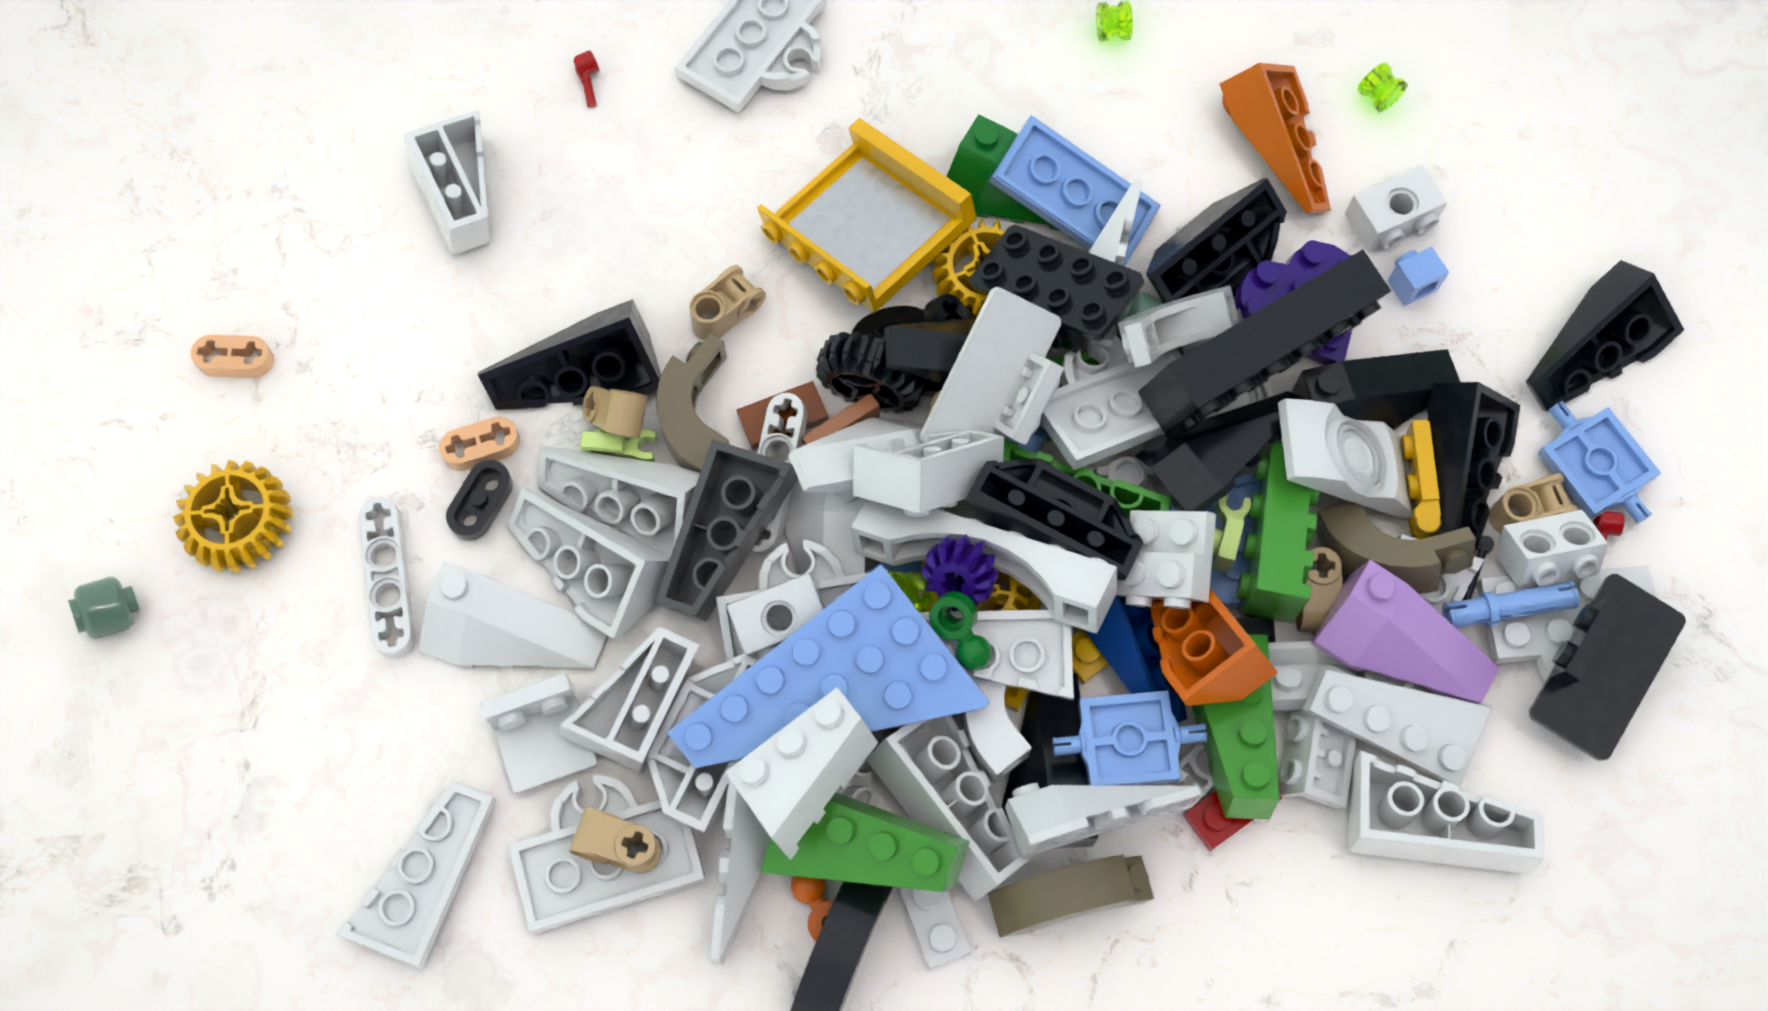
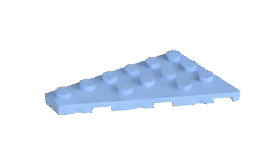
(864, 644)

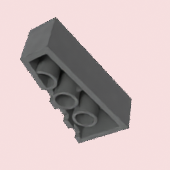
(722, 524)

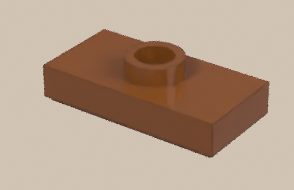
(753, 415)

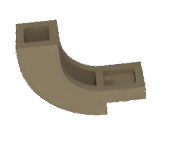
(676, 402)
(1416, 562)
(1069, 893)

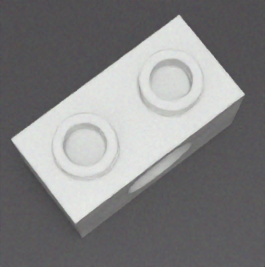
(1409, 192)
(752, 613)

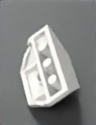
(688, 792)

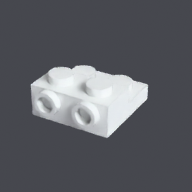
(1172, 560)

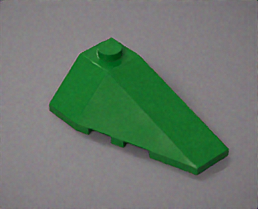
(976, 162)

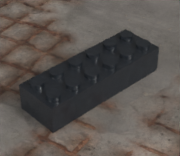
(1265, 344)

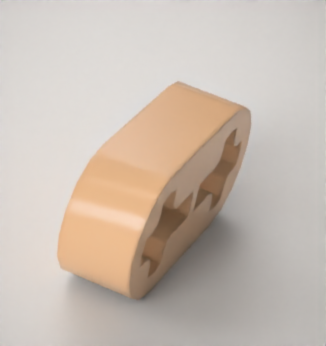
(233, 350)
(479, 443)

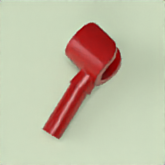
(586, 65)
(1609, 523)

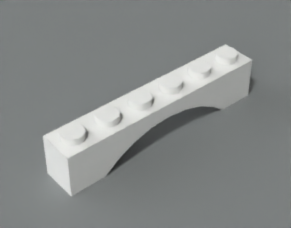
(1070, 585)

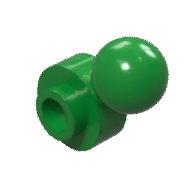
(972, 650)

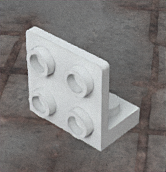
(529, 737)

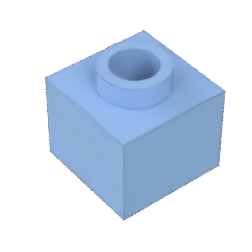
(1417, 275)

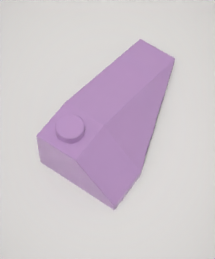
(1395, 632)

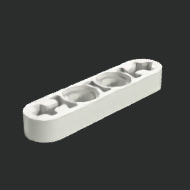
(794, 425)
(390, 576)

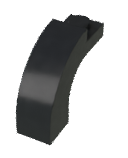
(840, 947)

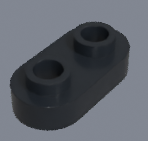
(477, 501)

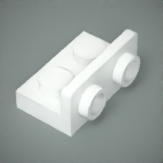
(1297, 670)
(1316, 761)

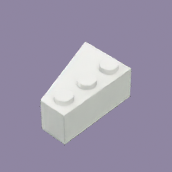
(452, 178)
(925, 473)
(634, 701)
(802, 768)

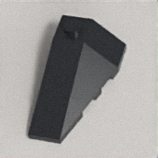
(1043, 719)

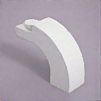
(1177, 324)
(992, 736)

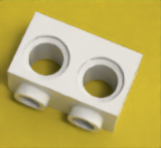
(1551, 549)

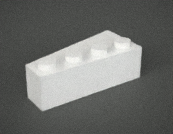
(941, 787)
(1437, 822)

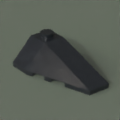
(1614, 325)
(926, 347)
(600, 351)
(1379, 387)
(1469, 437)
(1200, 463)

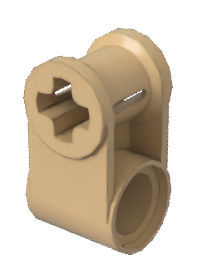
(729, 298)
(615, 410)
(1532, 500)
(1323, 590)
(608, 840)

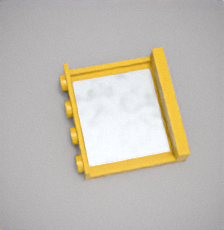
(871, 218)

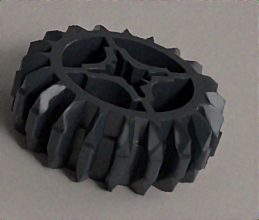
(856, 367)

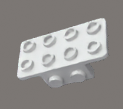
(1000, 372)

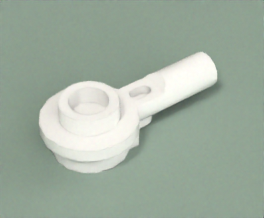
(1124, 469)

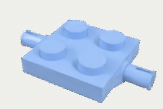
(1599, 462)
(1129, 739)

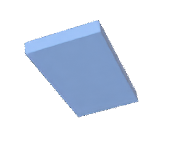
(1067, 186)

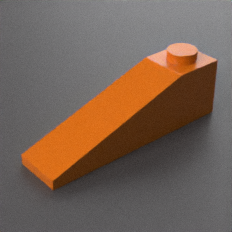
(1269, 111)
(1208, 653)

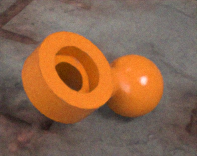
(812, 892)

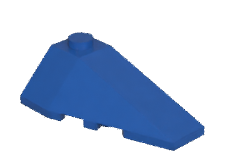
(1133, 653)

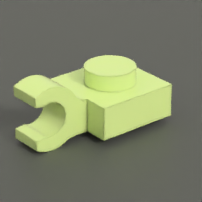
(617, 445)
(1228, 538)

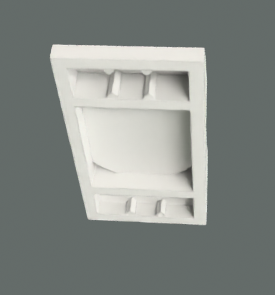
(1344, 456)

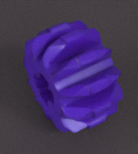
(960, 568)

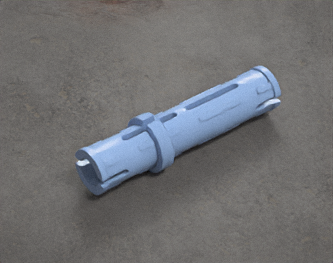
(1492, 608)

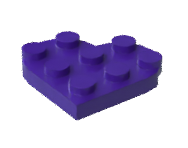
(1274, 280)

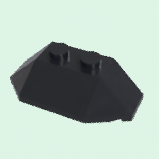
(1219, 244)
(1055, 510)

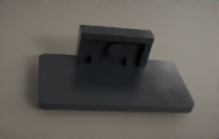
(1062, 279)
(1606, 666)

